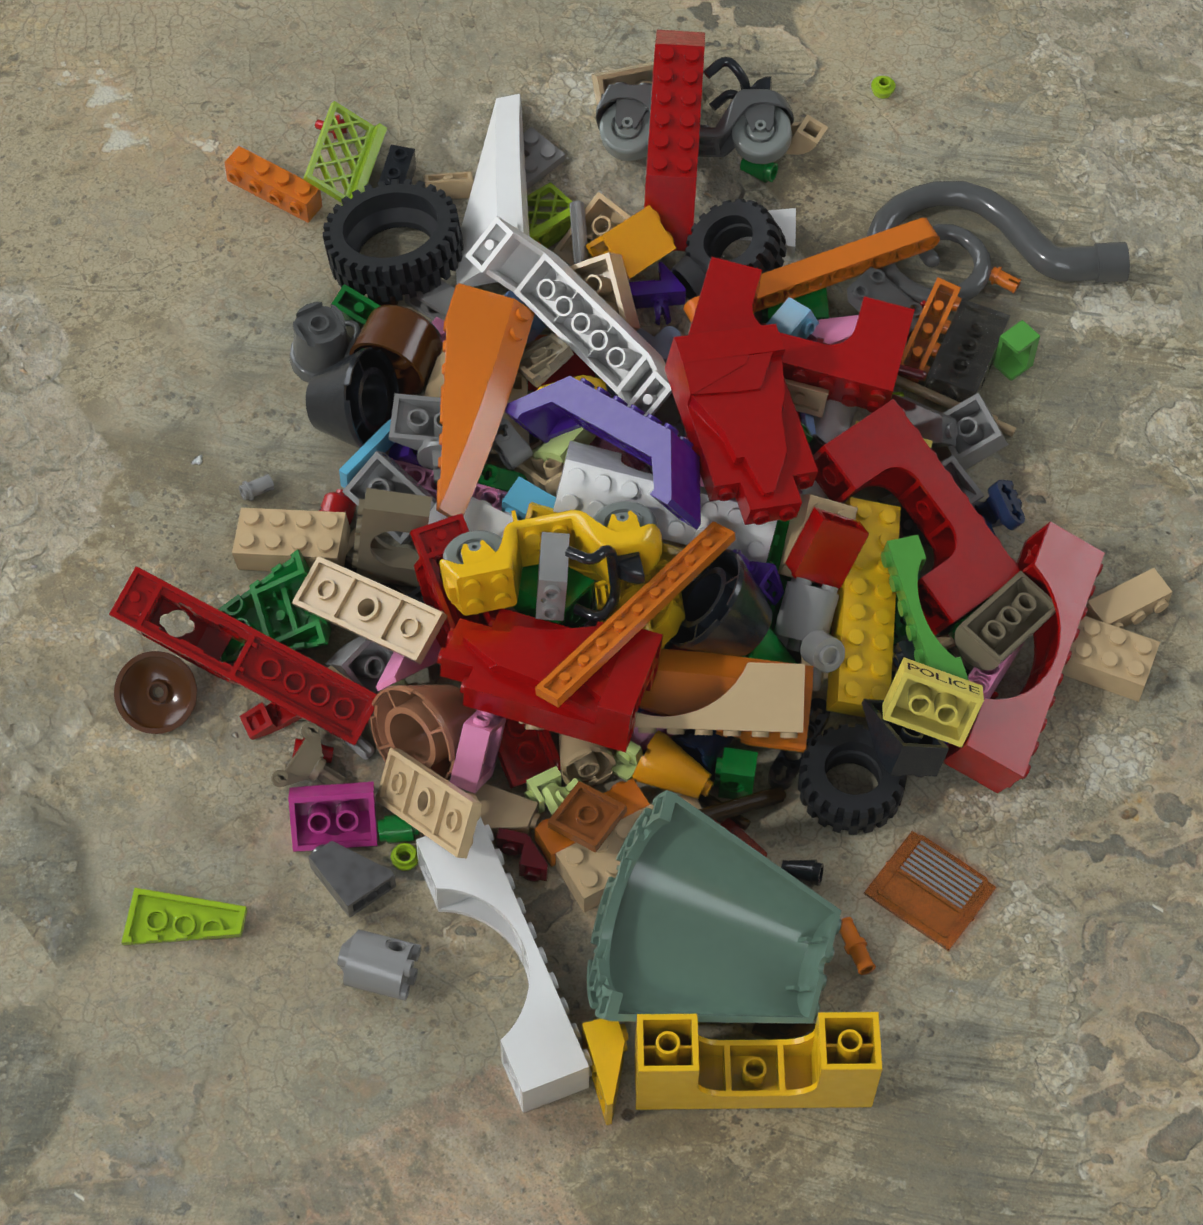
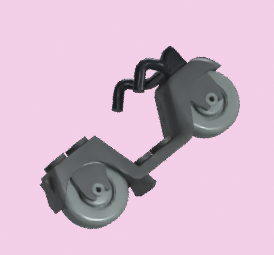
(753, 124)

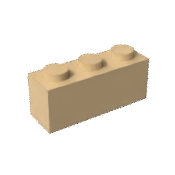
(1131, 600)

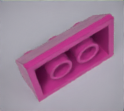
(334, 814)

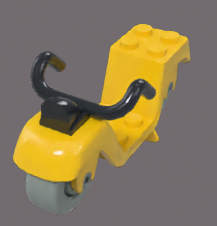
(618, 544)

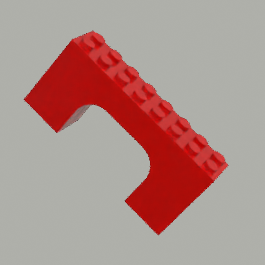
(855, 371)
(893, 455)

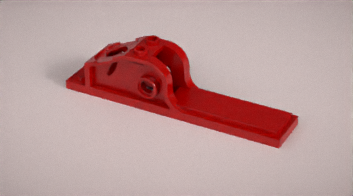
(262, 665)
(521, 750)

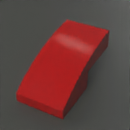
(266, 719)

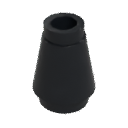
(806, 871)

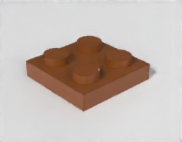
(587, 816)

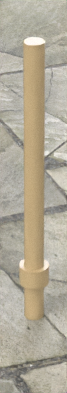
(944, 400)

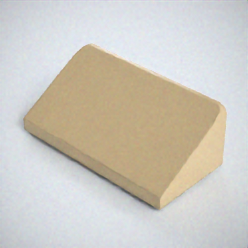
(456, 185)

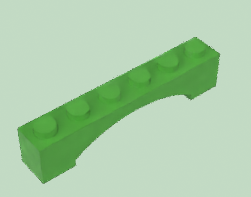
(904, 560)

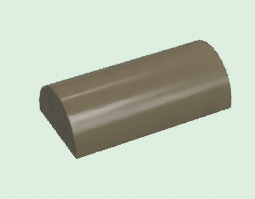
(1003, 623)

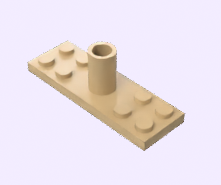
(369, 609)
(429, 802)

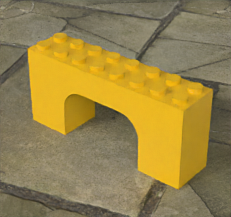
(825, 1069)

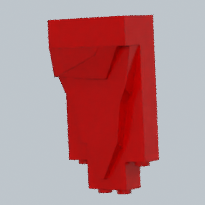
(742, 420)
(517, 652)

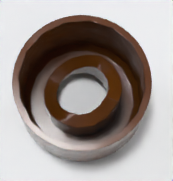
(408, 342)

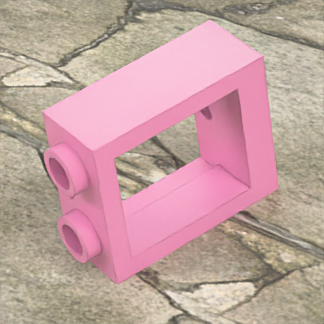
(477, 750)

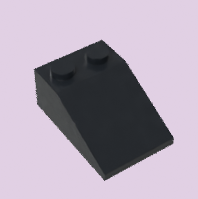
(900, 748)

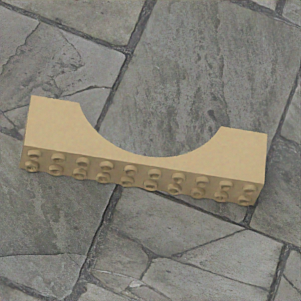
(761, 701)

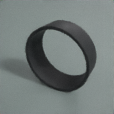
(690, 276)

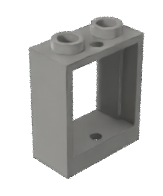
(552, 576)

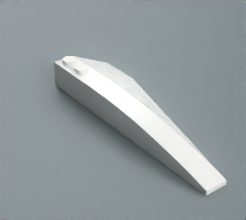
(497, 186)

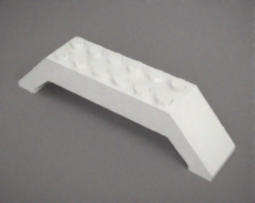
(574, 314)

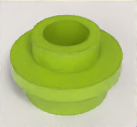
(883, 86)
(401, 850)

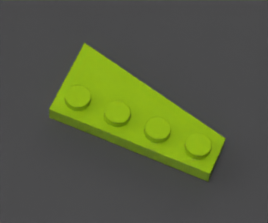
(175, 918)

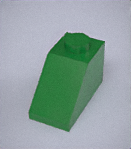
(354, 305)

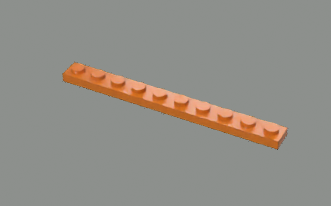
(634, 614)

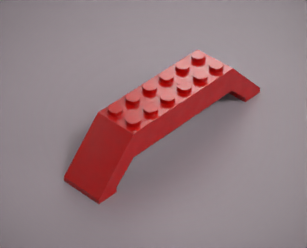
(675, 130)

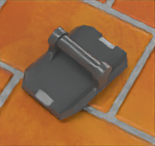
(877, 286)

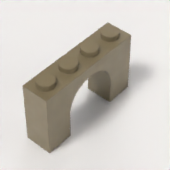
(383, 513)

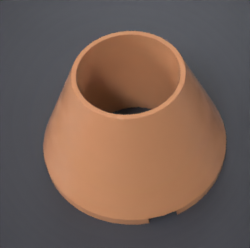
(421, 722)

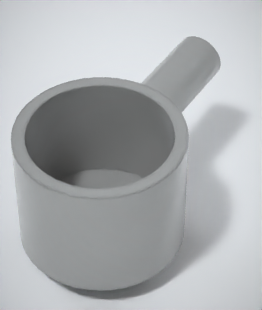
(823, 653)

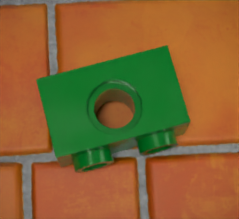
(735, 773)

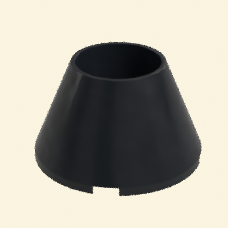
(353, 396)
(723, 609)

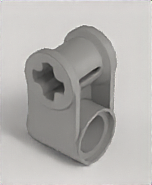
(511, 446)

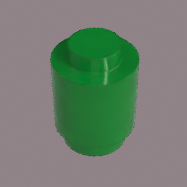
(395, 830)

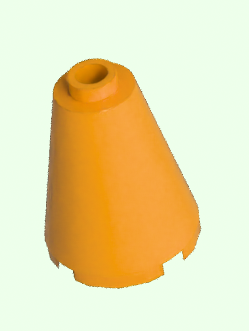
(672, 768)

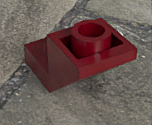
(531, 864)

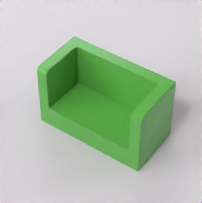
(1016, 350)

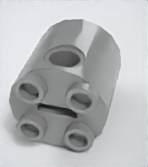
(804, 611)
(379, 964)

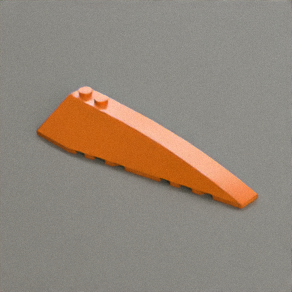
(481, 363)

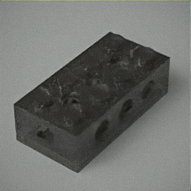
(974, 327)

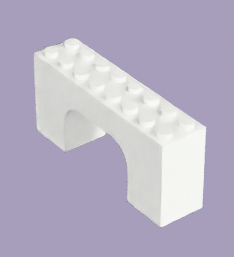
(599, 478)

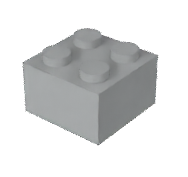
(977, 432)

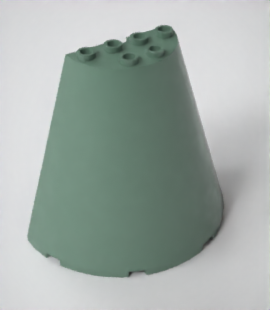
(706, 927)

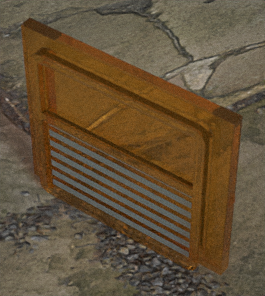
(930, 890)

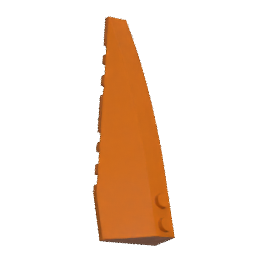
(697, 679)

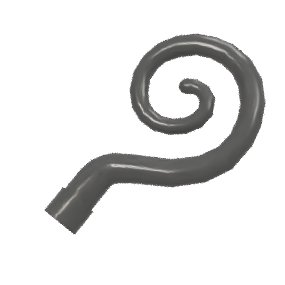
(1070, 264)

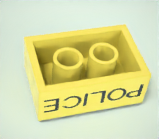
(932, 702)

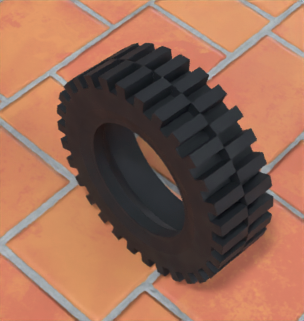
(387, 209)

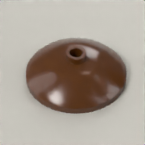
(136, 692)

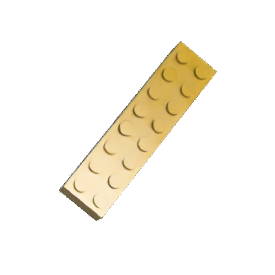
(865, 616)

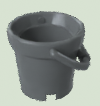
(319, 339)

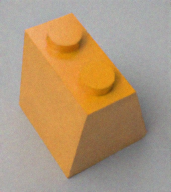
(638, 239)

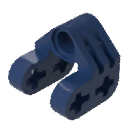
(1001, 506)

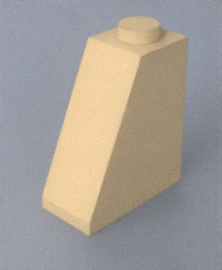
(507, 810)

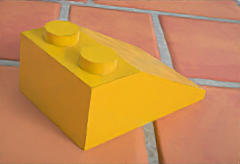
(606, 1048)

